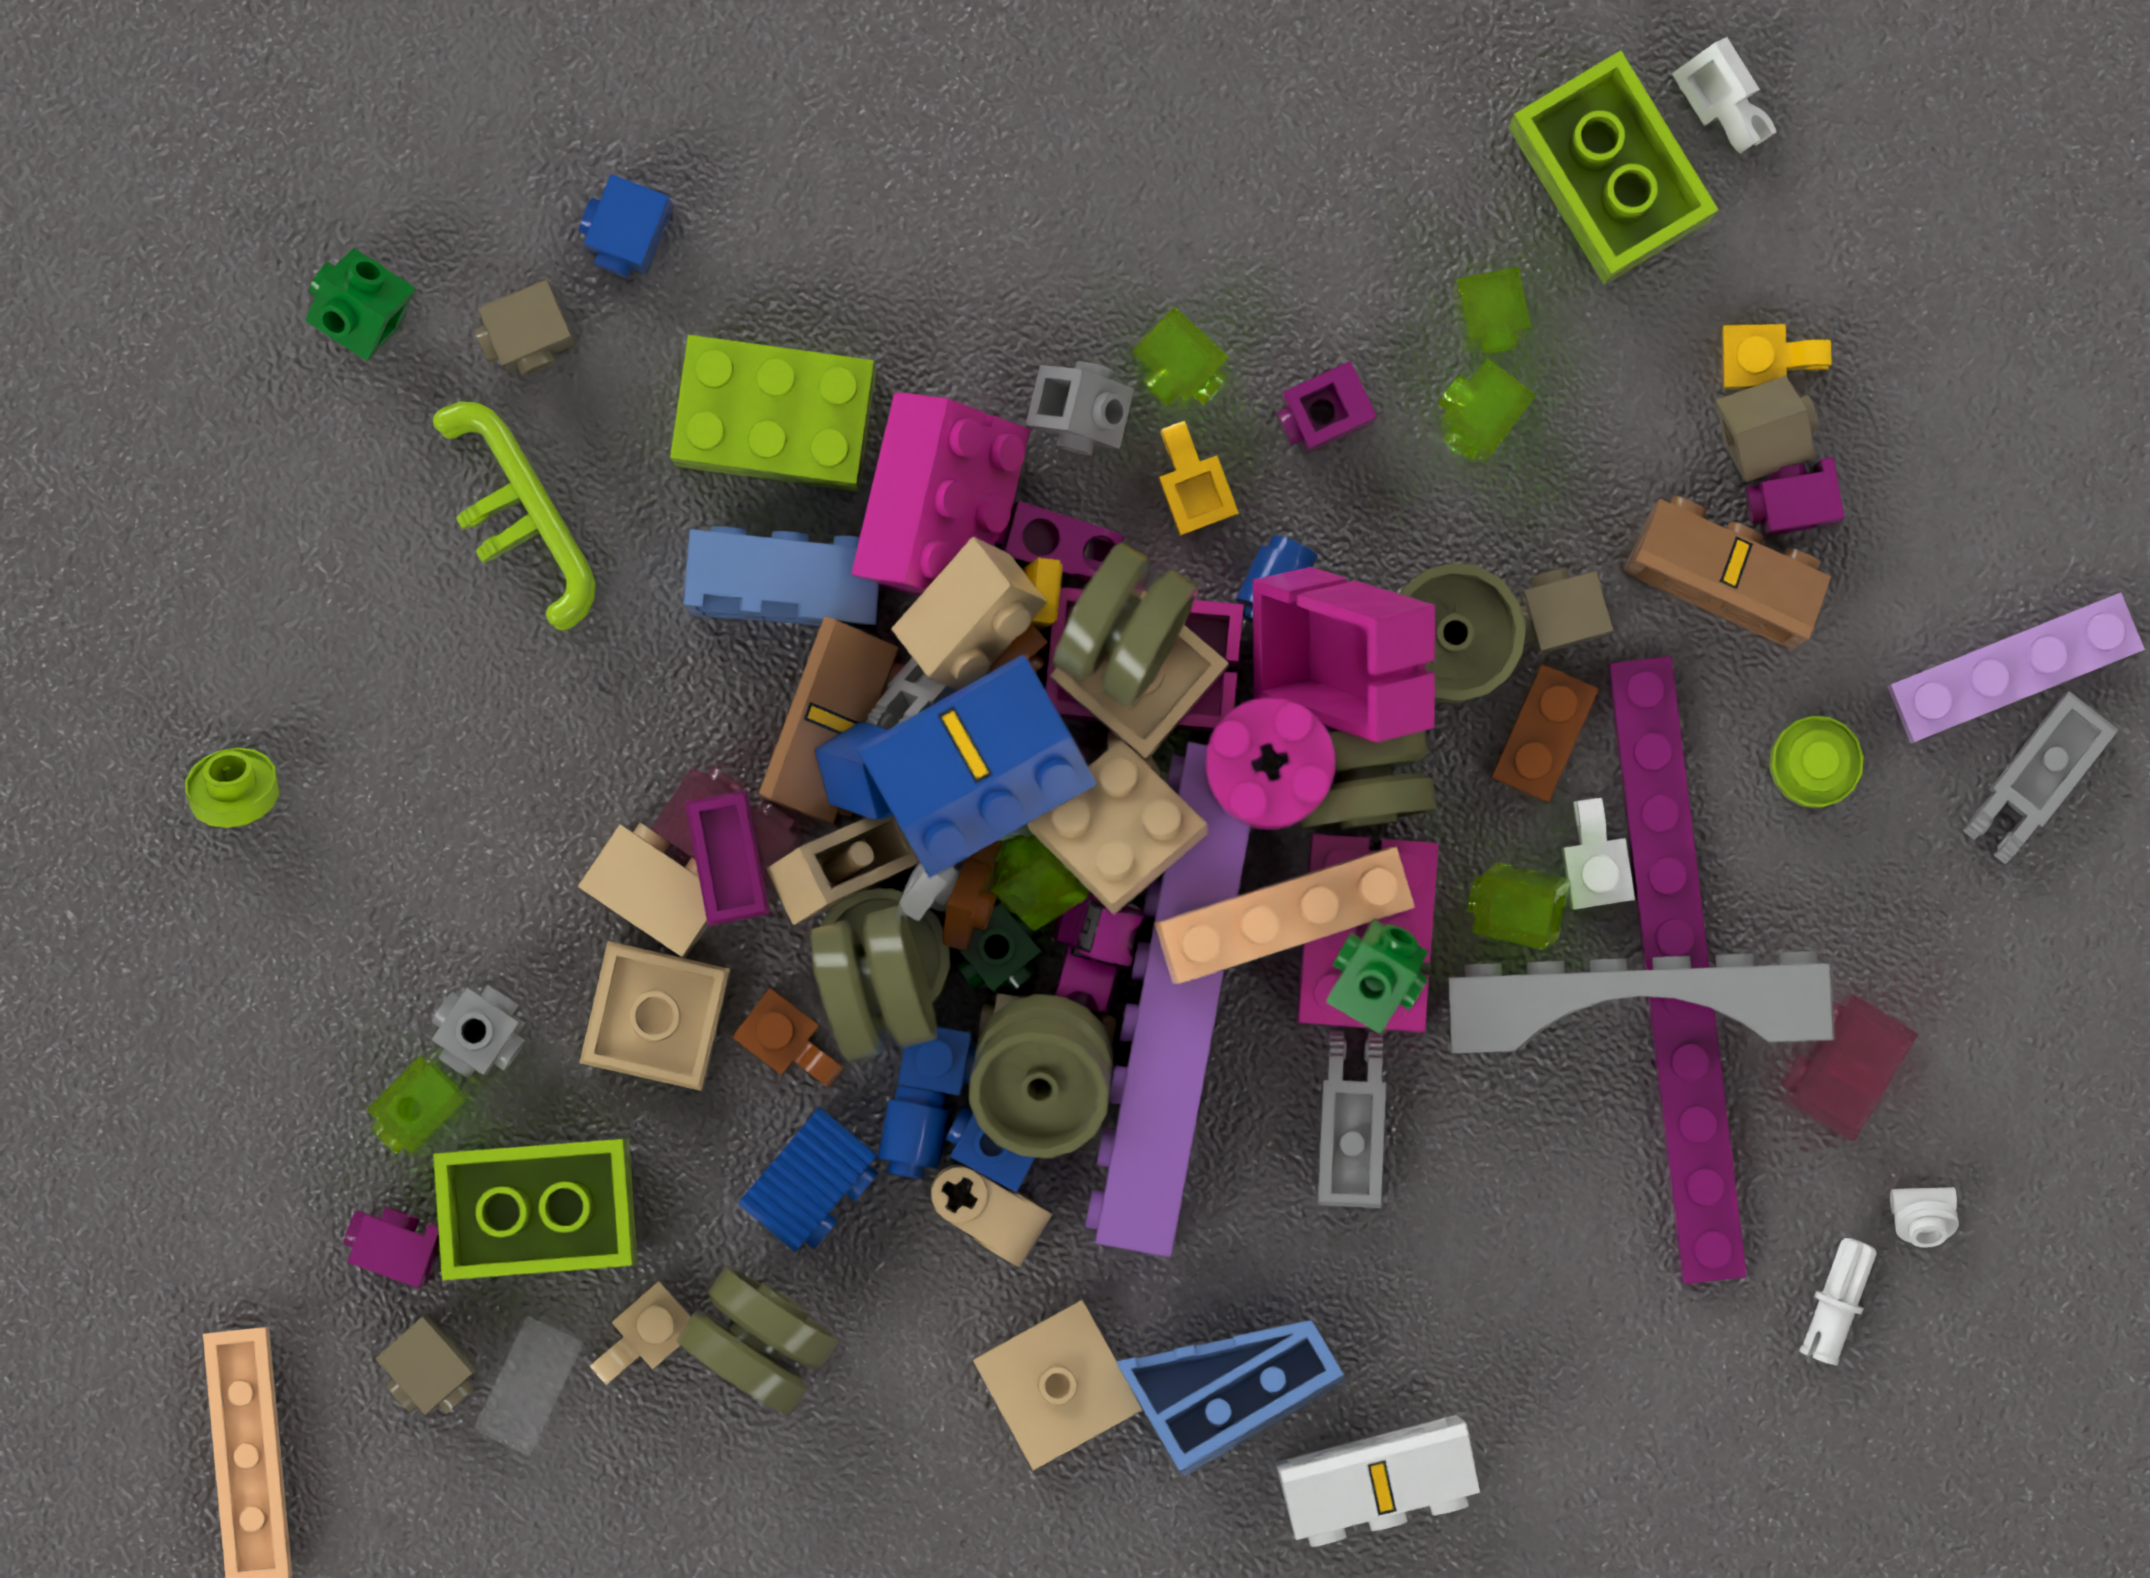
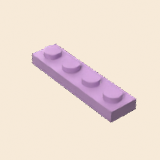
(2015, 667)

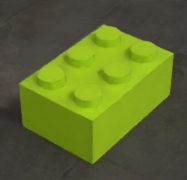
(1612, 167)
(773, 413)
(535, 1209)

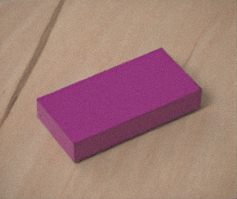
(727, 858)

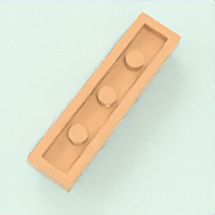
(1284, 915)
(247, 1453)

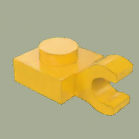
(1761, 354)
(1196, 489)

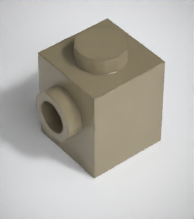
(524, 329)
(1767, 428)
(1564, 610)
(427, 1368)

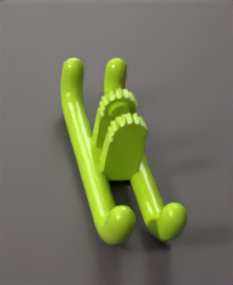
(541, 517)

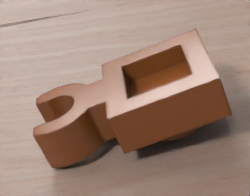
(970, 901)

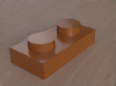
(1544, 733)

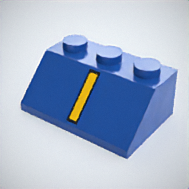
(976, 766)

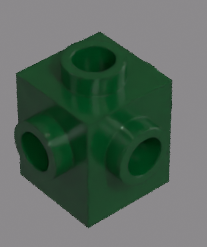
(1010, 970)

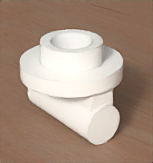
(1924, 1214)

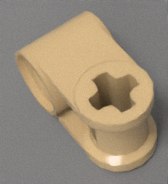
(997, 1219)

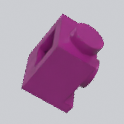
(1338, 389)
(1796, 499)
(393, 1245)

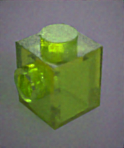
(1492, 310)
(1180, 362)
(1482, 410)
(1035, 882)
(1518, 905)
(416, 1107)

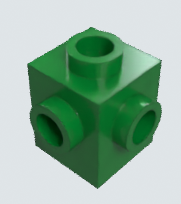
(358, 303)
(1378, 974)

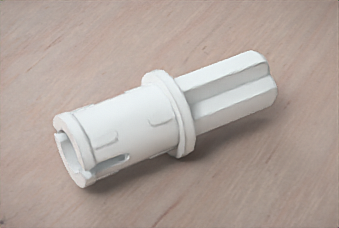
(1839, 1301)

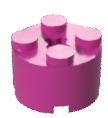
(1289, 732)

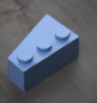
(777, 579)
(1230, 1389)

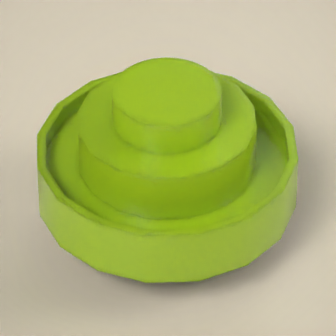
(1816, 761)
(232, 787)

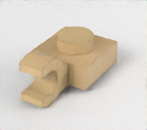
(647, 1331)

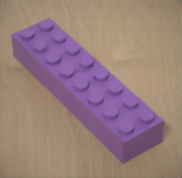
(1167, 1037)

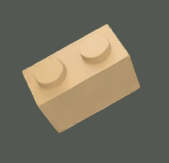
(969, 615)
(841, 866)
(649, 888)

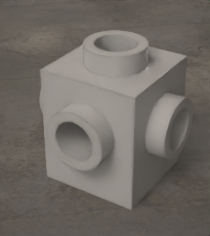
(1092, 407)
(502, 1031)

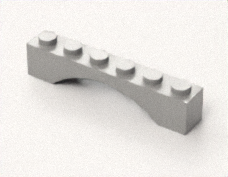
(1510, 1011)

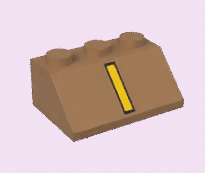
(1729, 572)
(837, 690)

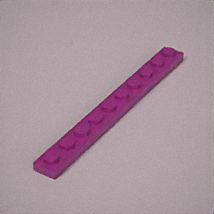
(1673, 927)

